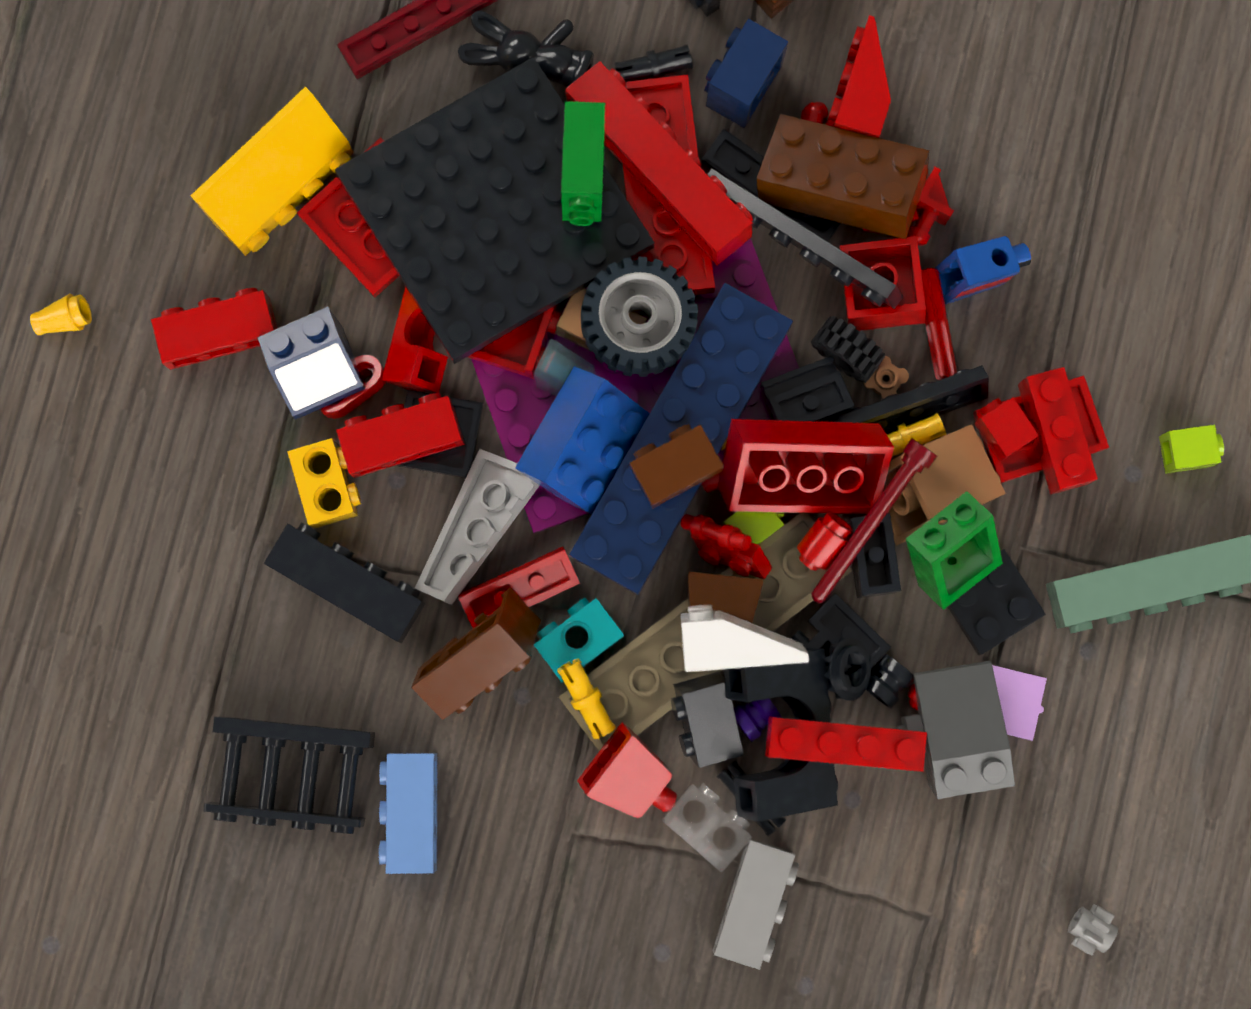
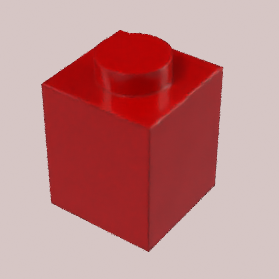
(1005, 427)

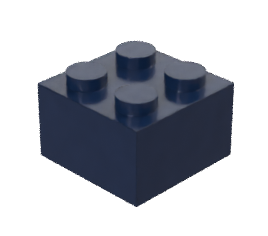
(745, 73)

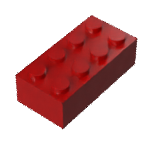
(804, 466)

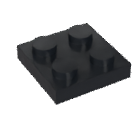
(996, 607)

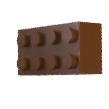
(843, 176)

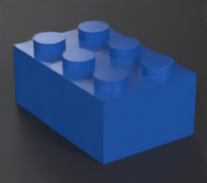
(582, 440)

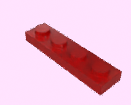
(846, 744)

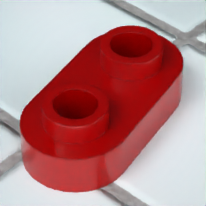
(367, 366)

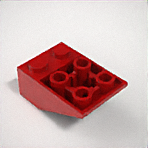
(862, 86)

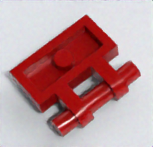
(726, 546)

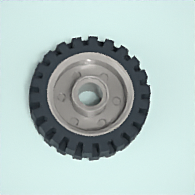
(646, 288)

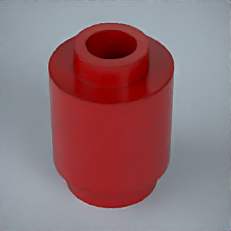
(824, 541)

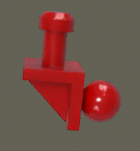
(932, 206)

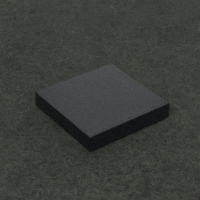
(459, 459)

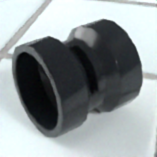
(889, 680)

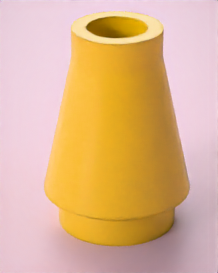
(64, 315)

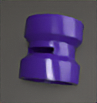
(754, 716)

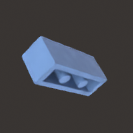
(409, 813)

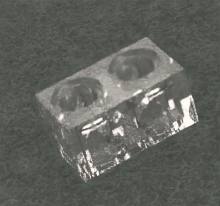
(700, 833)

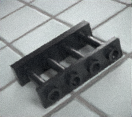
(274, 737)

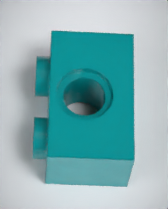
(594, 619)

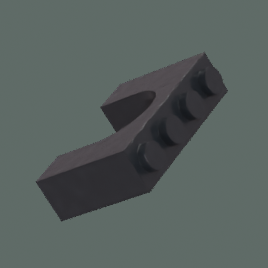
(794, 784)

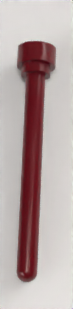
(915, 460)

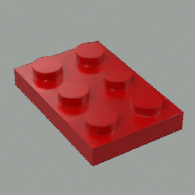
(1027, 459)

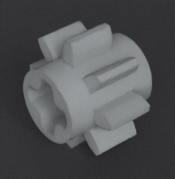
(1093, 929)

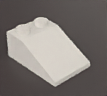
(723, 642)

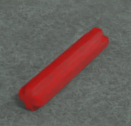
(937, 326)

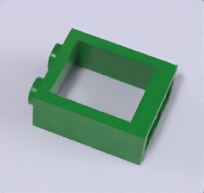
(583, 162)
(965, 540)

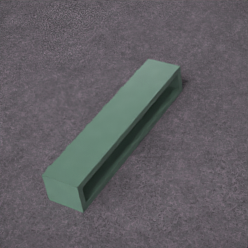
(1151, 584)

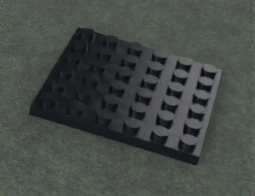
(476, 211)

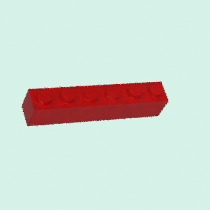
(664, 166)

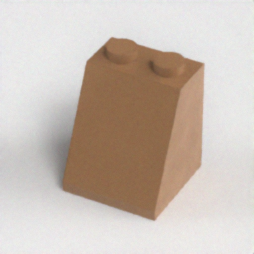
(957, 469)

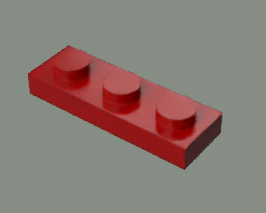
(531, 582)

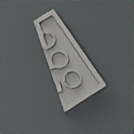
(479, 518)

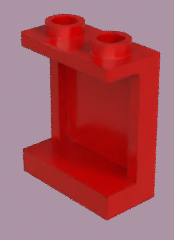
(522, 347)

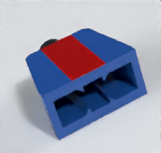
(981, 267)

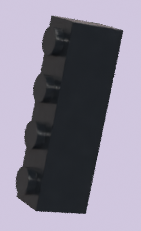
(345, 583)

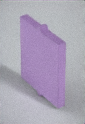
(1020, 700)

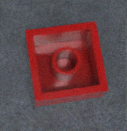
(898, 263)

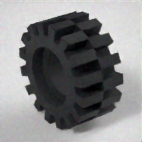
(849, 348)

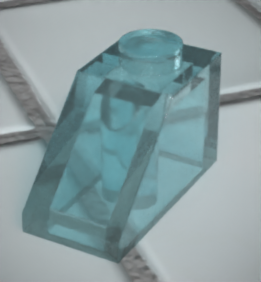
(556, 366)

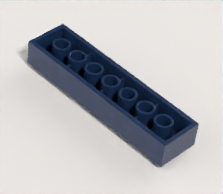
(705, 389)

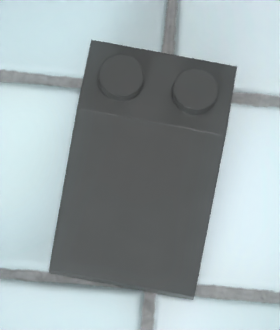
(963, 730)

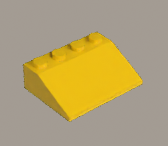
(274, 173)

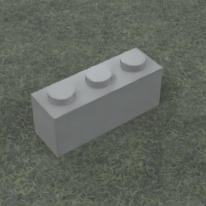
(755, 904)

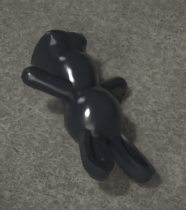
(517, 46)

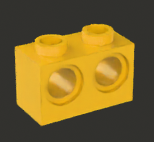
(314, 486)

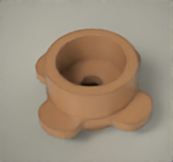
(896, 377)

